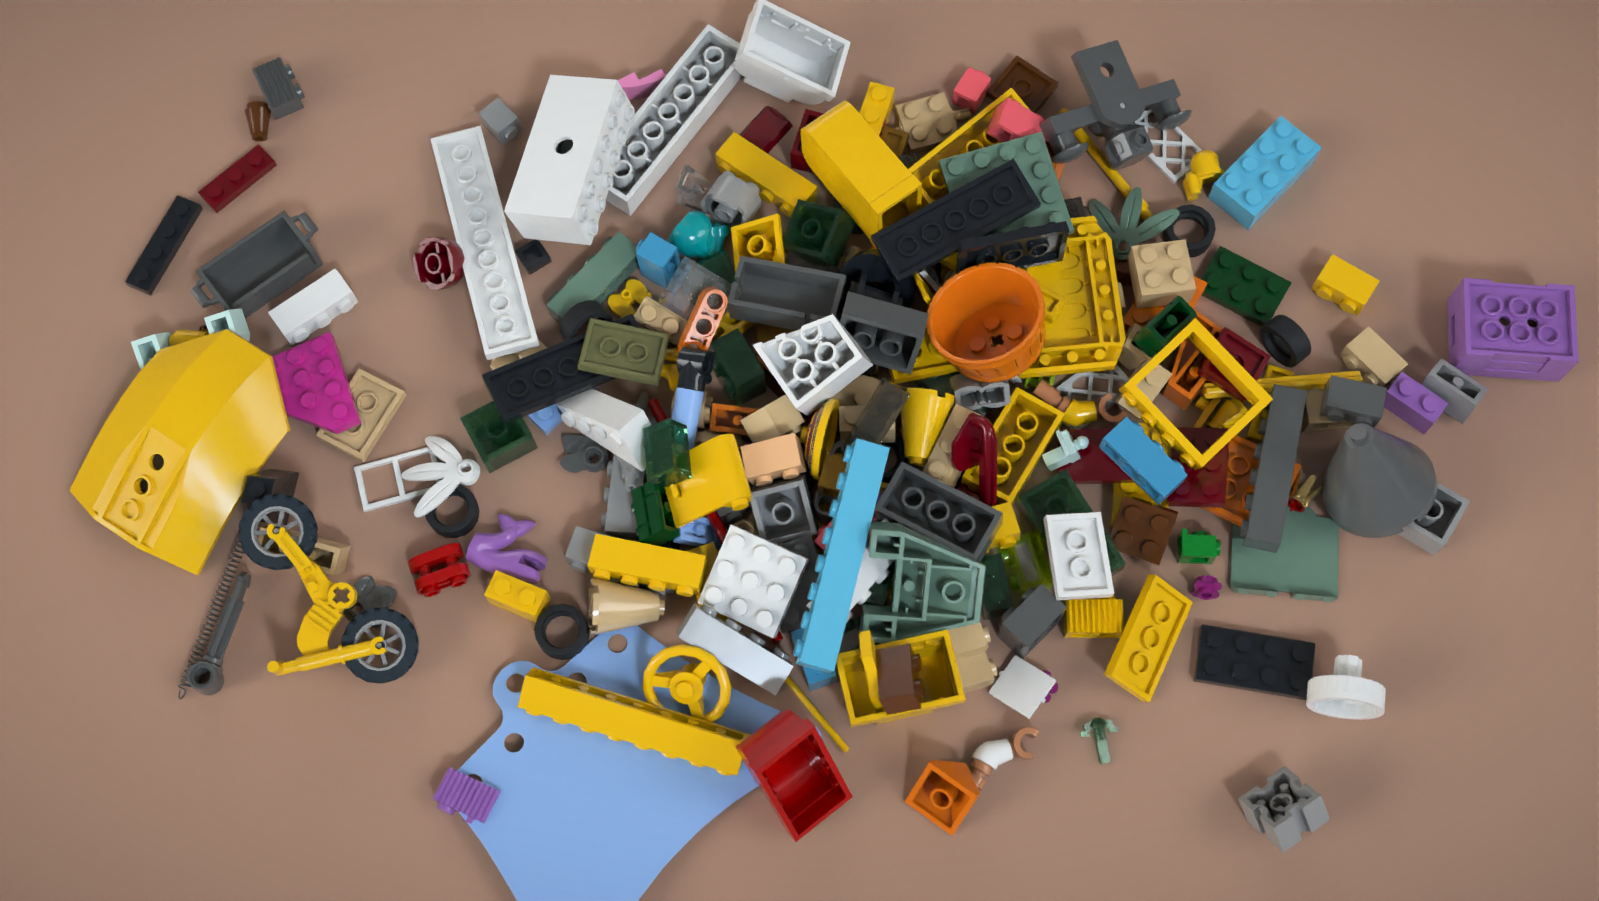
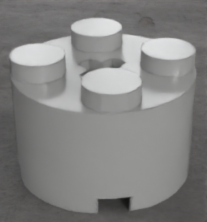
(731, 200)

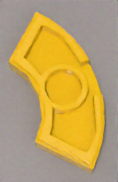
(868, 657)

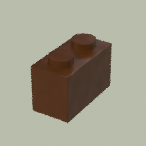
(899, 679)

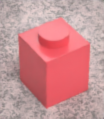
(971, 90)

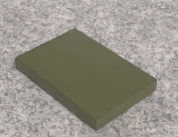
(623, 351)

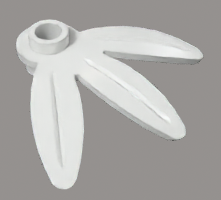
(449, 472)

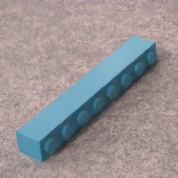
(842, 556)

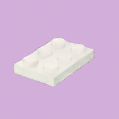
(1078, 556)

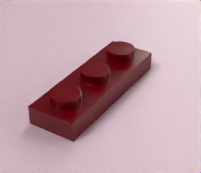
(237, 178)

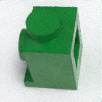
(1197, 547)

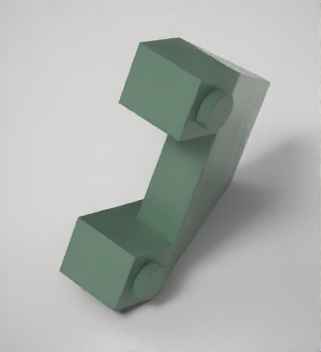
(930, 587)

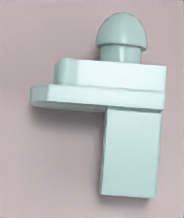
(1066, 452)

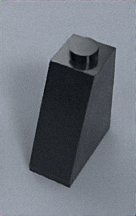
(269, 482)

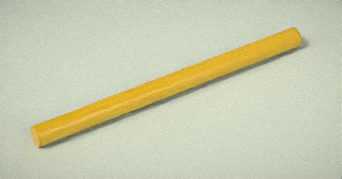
(816, 714)

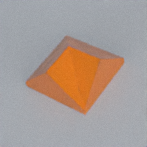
(944, 793)

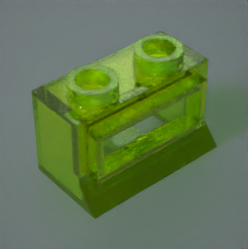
(1028, 563)

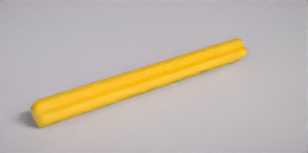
(1302, 382)

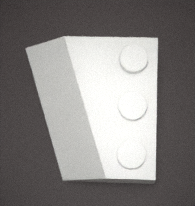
(814, 362)

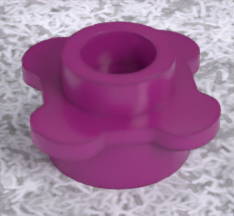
(1206, 587)

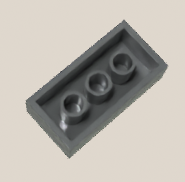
(939, 512)

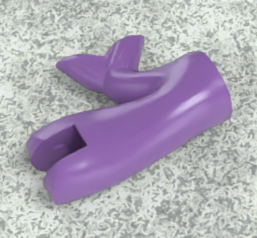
(518, 563)

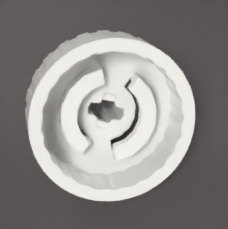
(1345, 692)

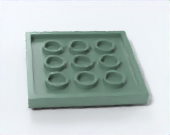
(1034, 162)

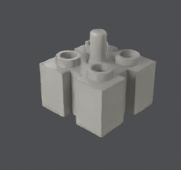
(1284, 809)

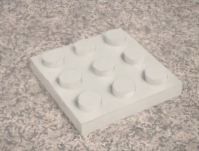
(753, 581)

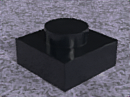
(533, 256)

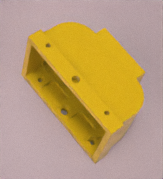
(938, 675)

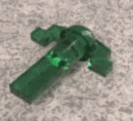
(1098, 726)

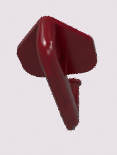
(976, 446)

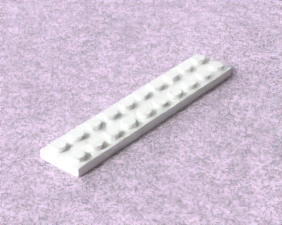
(485, 239)

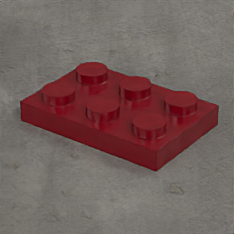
(1207, 484)

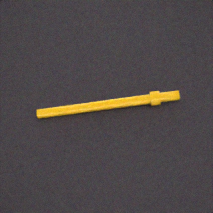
(1102, 161)

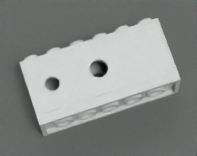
(570, 159)

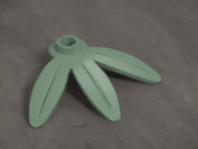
(1130, 216)

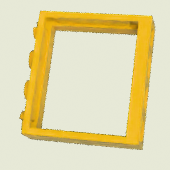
(1225, 364)

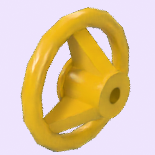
(688, 682)

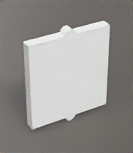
(1022, 687)

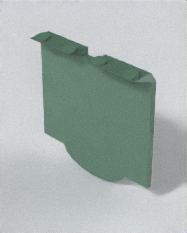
(1301, 566)

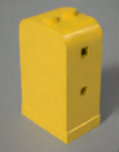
(860, 169)

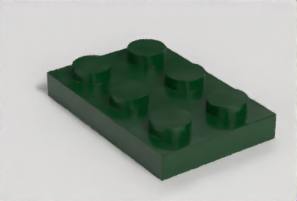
(1244, 286)

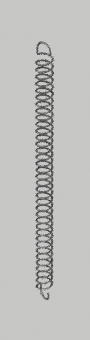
(211, 614)

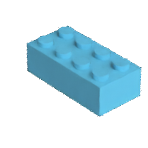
(1264, 172)

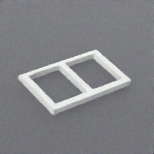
(395, 460)

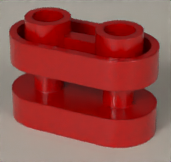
(453, 575)

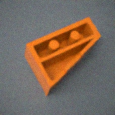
(1184, 382)

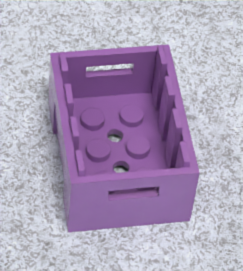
(1516, 351)

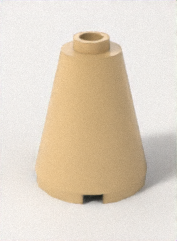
(621, 606)

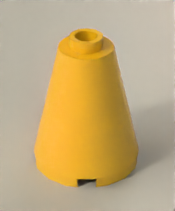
(923, 422)

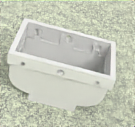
(790, 56)

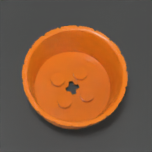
(983, 305)

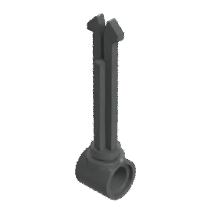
(212, 660)

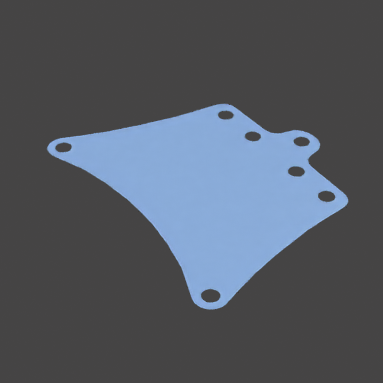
(596, 812)

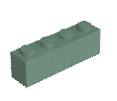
(598, 277)

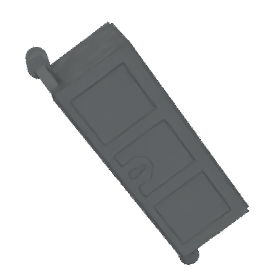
(260, 265)

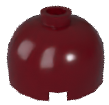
(439, 263)

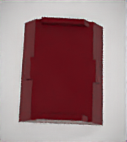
(767, 129)

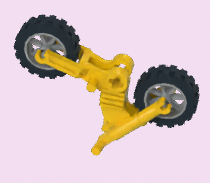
(326, 611)

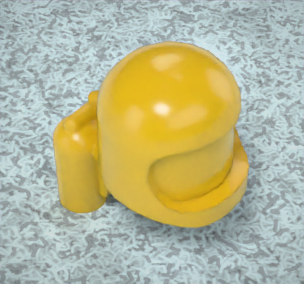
(1204, 170)

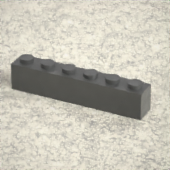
(1274, 469)

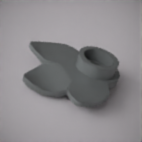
(580, 452)
(370, 597)

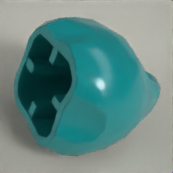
(697, 236)

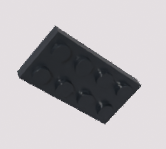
(1019, 248)
(1254, 662)

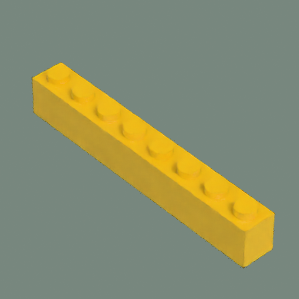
(632, 721)

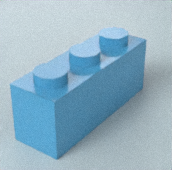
(1143, 460)

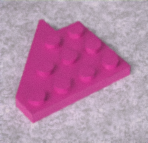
(317, 385)

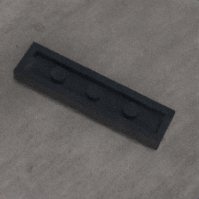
(164, 245)

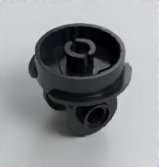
(870, 267)

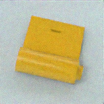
(715, 482)

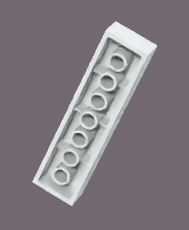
(673, 116)

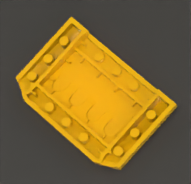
(1090, 325)

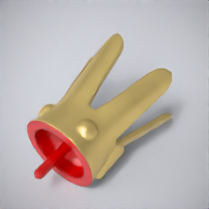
(1301, 496)

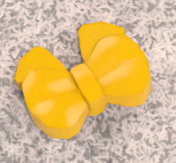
(622, 303)

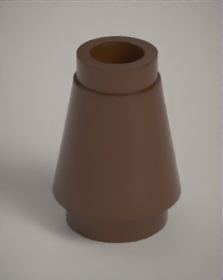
(258, 120)

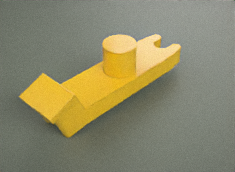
(1206, 406)

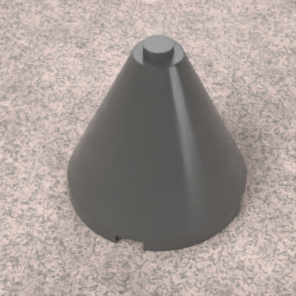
(1377, 483)

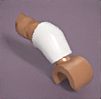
(996, 752)

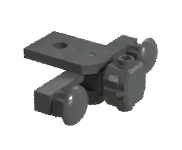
(1113, 110)

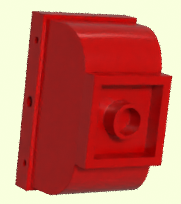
(794, 772)

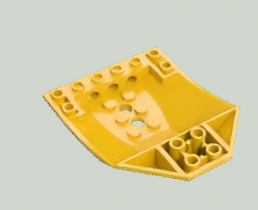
(214, 421)

